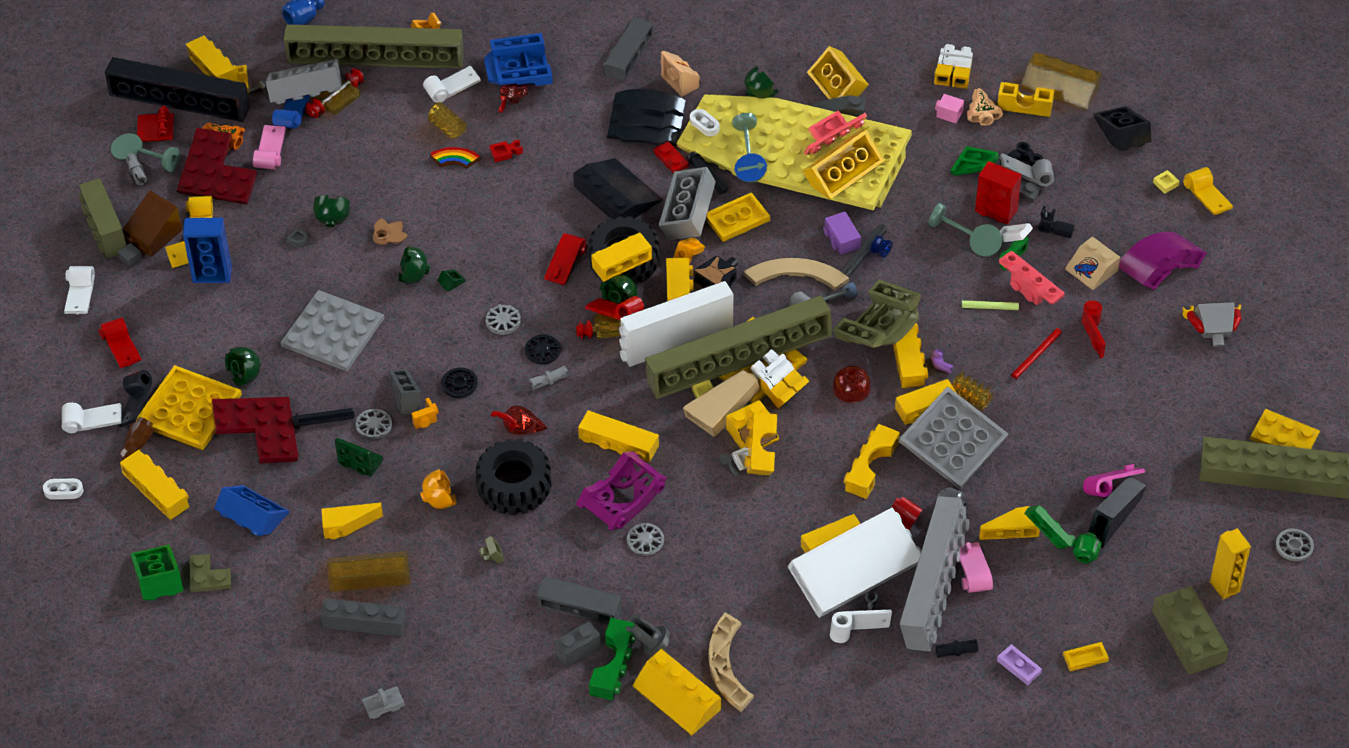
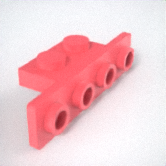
(830, 128)
(1030, 281)

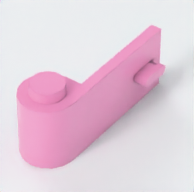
(270, 148)
(976, 571)

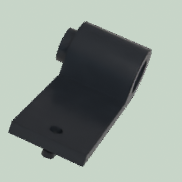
(137, 386)

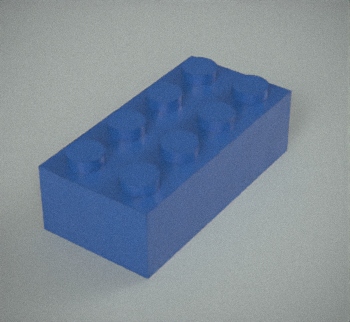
(207, 250)

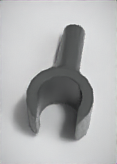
(261, 86)
(724, 459)
(870, 603)

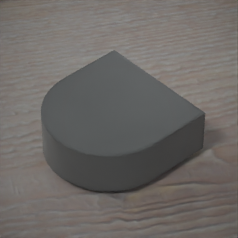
(297, 238)

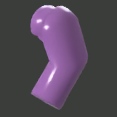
(939, 363)

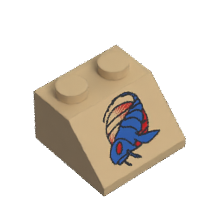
(1093, 263)

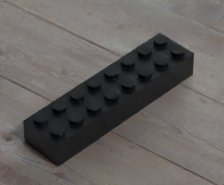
(177, 89)

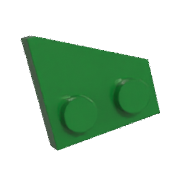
(973, 160)

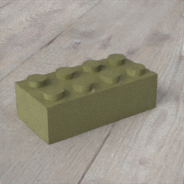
(101, 218)
(1190, 630)

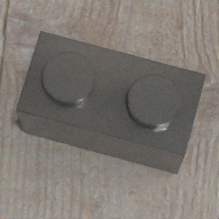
(577, 644)

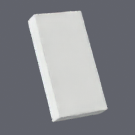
(1015, 232)

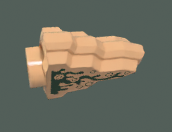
(983, 109)

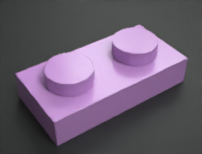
(1019, 664)

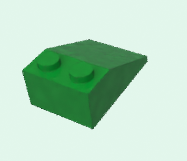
(157, 572)

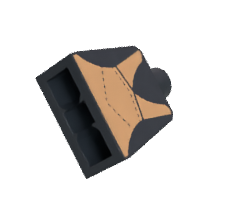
(716, 271)

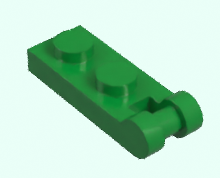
(1050, 527)

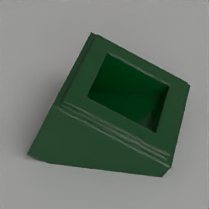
(450, 279)

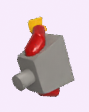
(1214, 320)

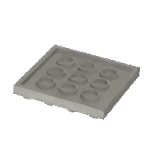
(332, 330)
(953, 437)

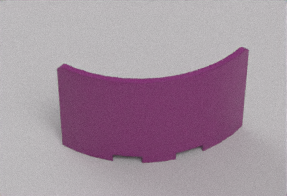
(1157, 255)

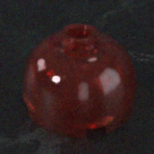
(851, 384)

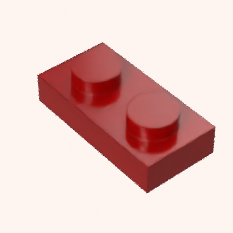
(671, 157)

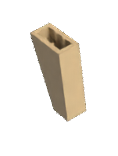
(711, 408)

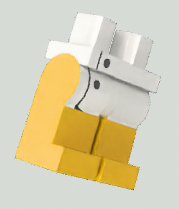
(954, 62)
(779, 379)

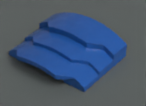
(518, 61)

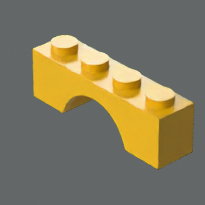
(880, 444)

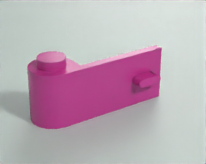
(1101, 484)

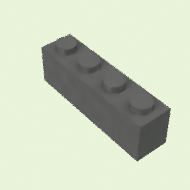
(628, 49)
(579, 600)
(363, 617)

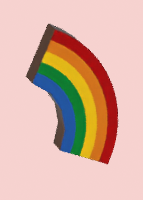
(456, 156)

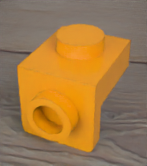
(432, 22)
(688, 248)
(426, 416)

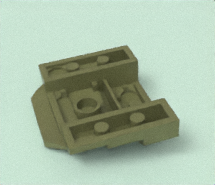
(885, 320)

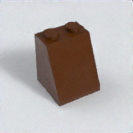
(152, 224)

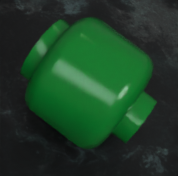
(1087, 548)

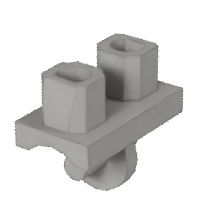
(383, 702)

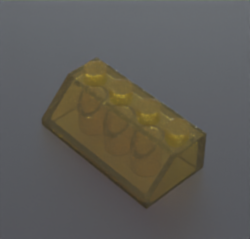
(1070, 82)
(368, 571)

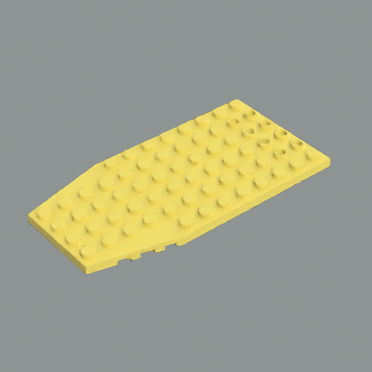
(782, 139)

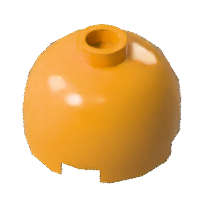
(437, 490)

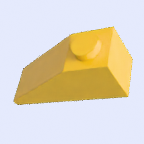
(347, 519)
(1009, 525)

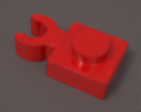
(504, 151)

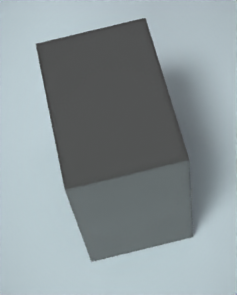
(129, 255)

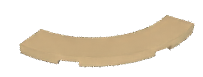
(796, 267)
(720, 663)

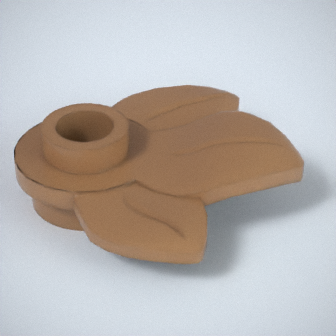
(388, 233)

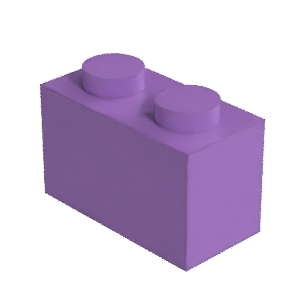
(842, 233)

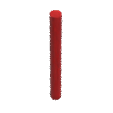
(1036, 353)

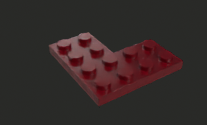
(208, 176)
(265, 417)

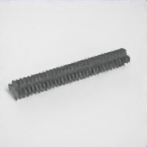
(863, 251)

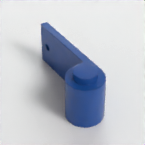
(291, 114)

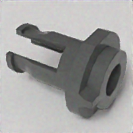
(653, 638)

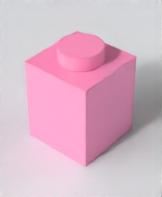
(949, 108)

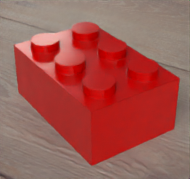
(998, 193)

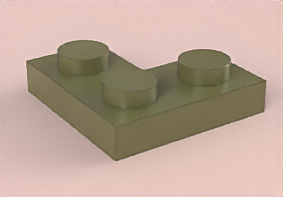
(204, 578)

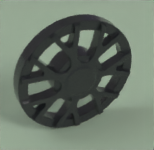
(542, 349)
(459, 382)

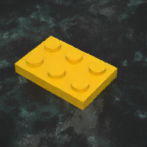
(737, 217)
(1283, 431)

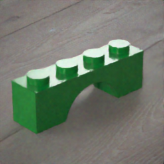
(606, 679)

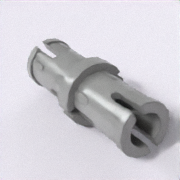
(136, 169)
(548, 377)

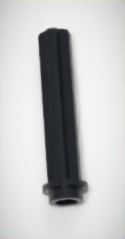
(694, 160)
(323, 417)

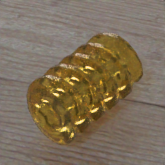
(446, 120)
(973, 393)

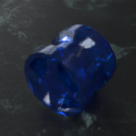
(881, 246)

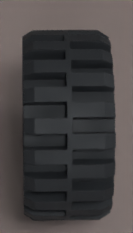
(620, 229)
(513, 496)

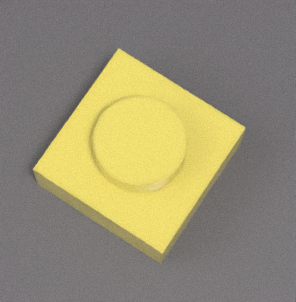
(1166, 182)
(701, 388)

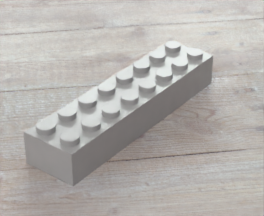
(934, 574)

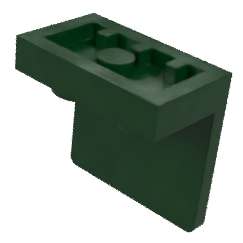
(357, 458)

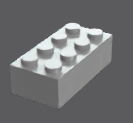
(687, 203)

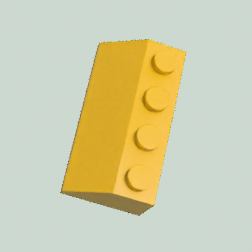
(843, 165)
(677, 692)

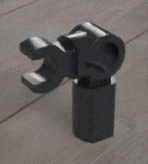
(1025, 152)
(1048, 224)

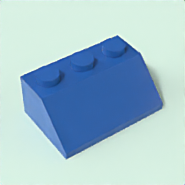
(250, 509)

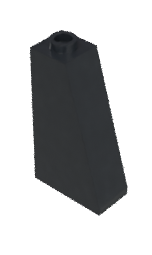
(1116, 509)

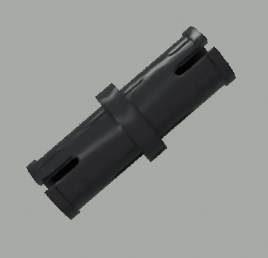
(956, 648)

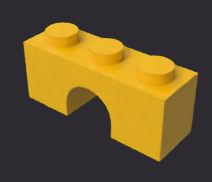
(1037, 104)
(759, 460)

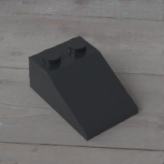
(1124, 127)

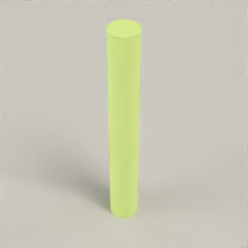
(990, 305)

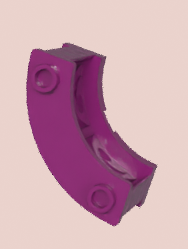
(594, 500)

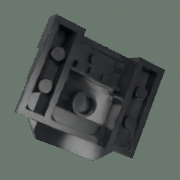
(646, 117)

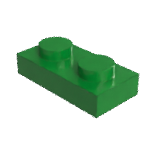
(1017, 247)

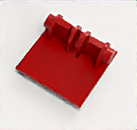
(156, 126)

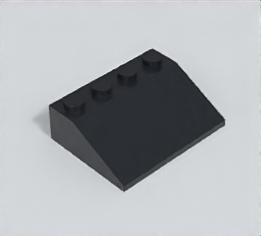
(614, 189)

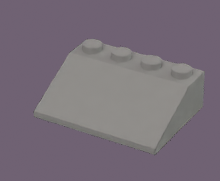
(303, 81)

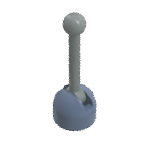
(848, 291)

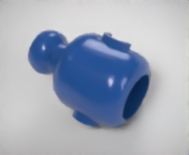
(301, 11)

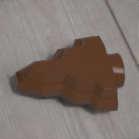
(136, 437)

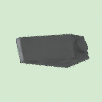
(846, 105)
(405, 391)

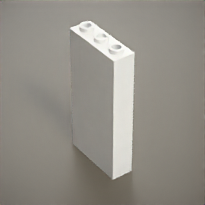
(675, 323)
(855, 562)

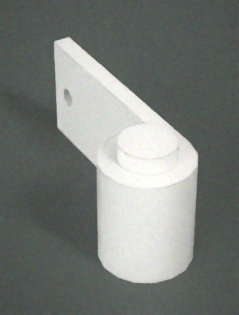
(450, 86)
(80, 290)
(76, 419)
(844, 622)

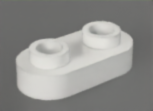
(704, 122)
(63, 488)

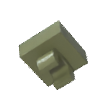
(492, 551)

